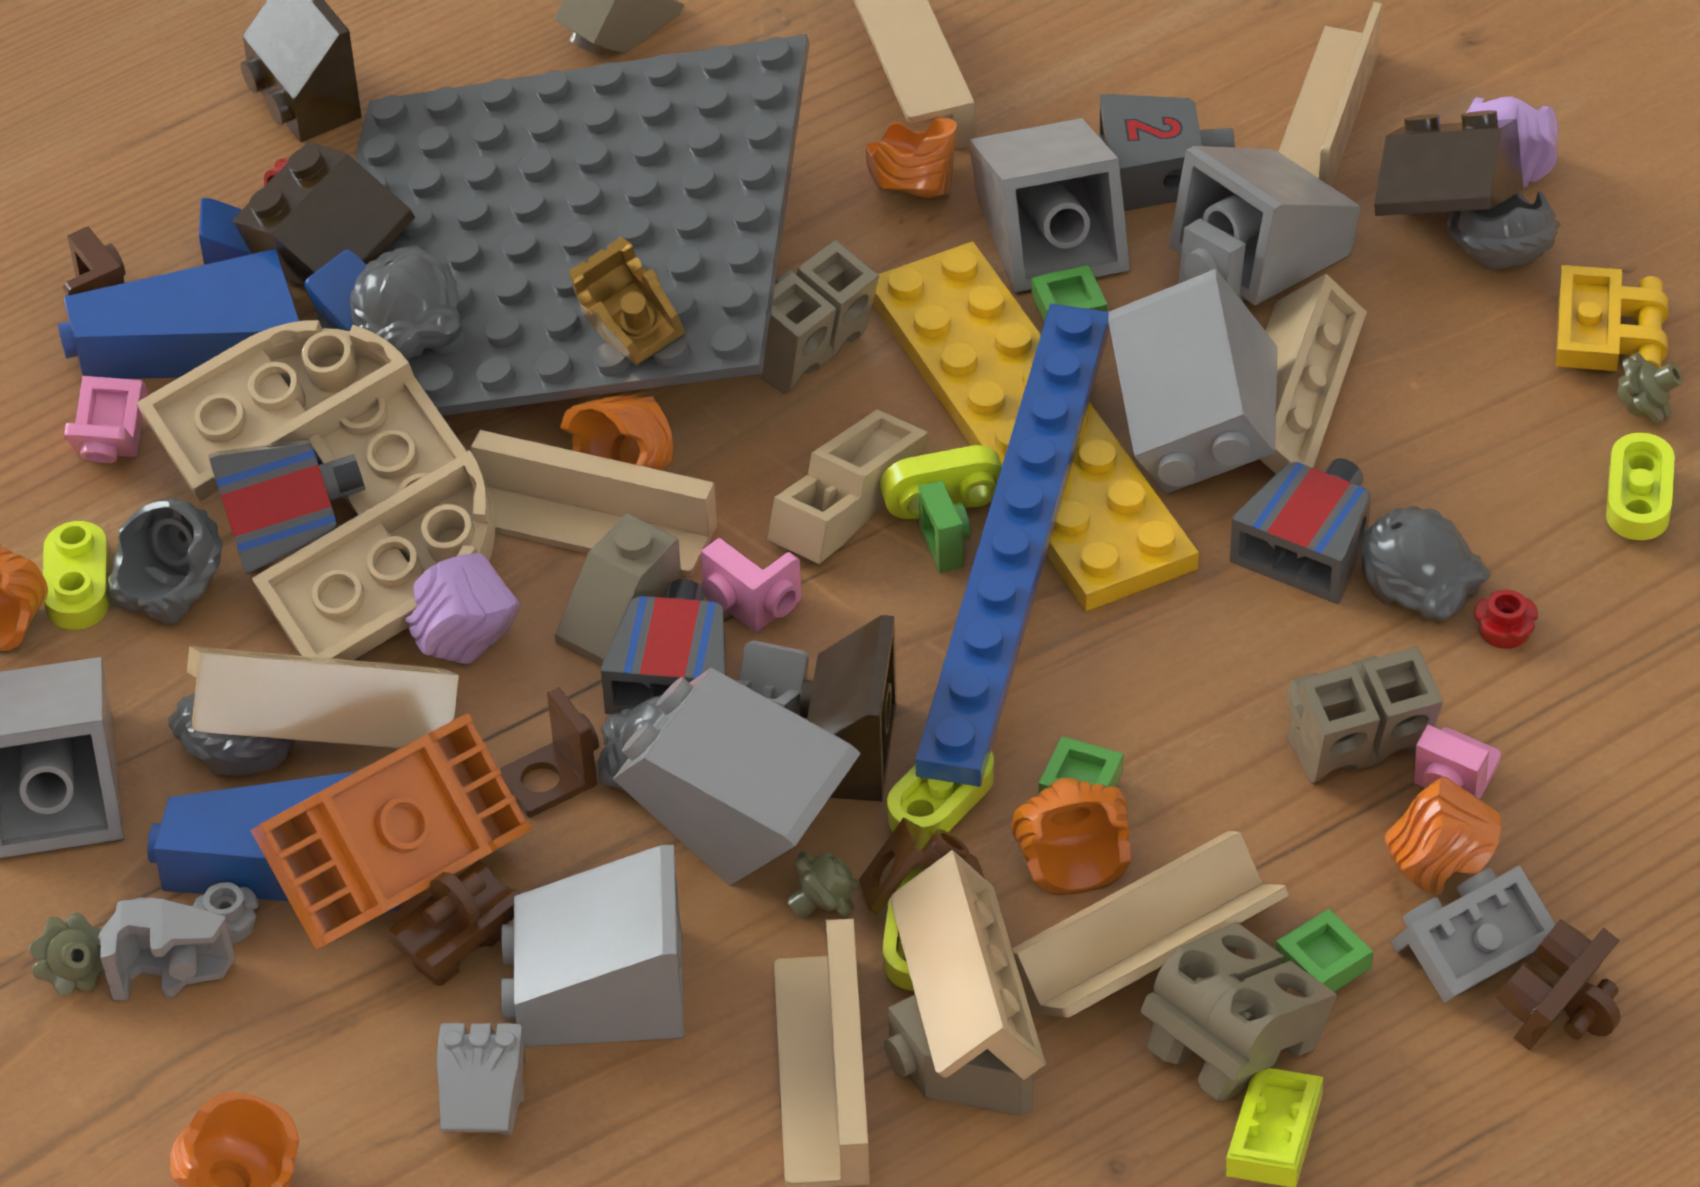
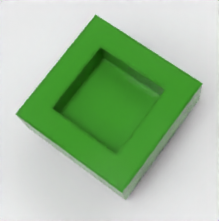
(1070, 288)
(942, 526)
(1084, 763)
(1327, 950)

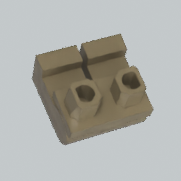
(816, 313)
(1361, 712)
(1233, 1009)

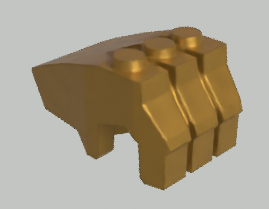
(625, 302)

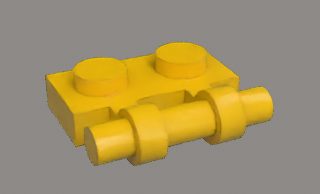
(1591, 318)

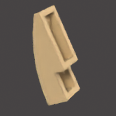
(841, 486)

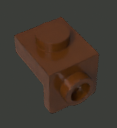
(93, 262)

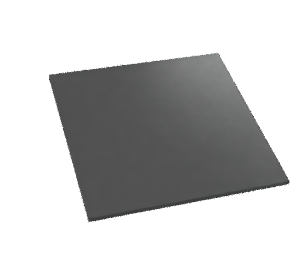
(558, 164)

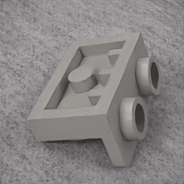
(1478, 934)

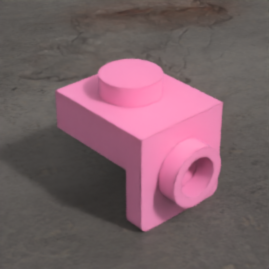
(107, 419)
(745, 589)
(1455, 757)

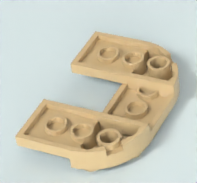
(348, 399)

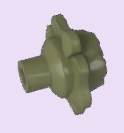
(1647, 387)
(824, 885)
(67, 954)

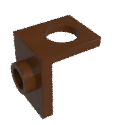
(569, 756)
(908, 846)

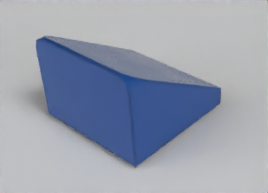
(218, 233)
(332, 288)

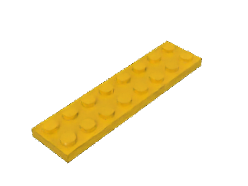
(977, 359)

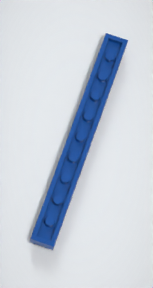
(1012, 548)

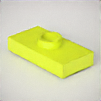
(1274, 1127)

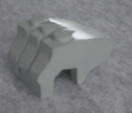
(164, 941)
(480, 1077)

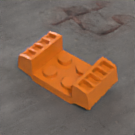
(390, 830)

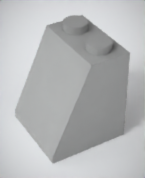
(1051, 200)
(1273, 206)
(1195, 381)
(57, 759)
(732, 772)
(598, 955)

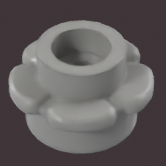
(239, 907)

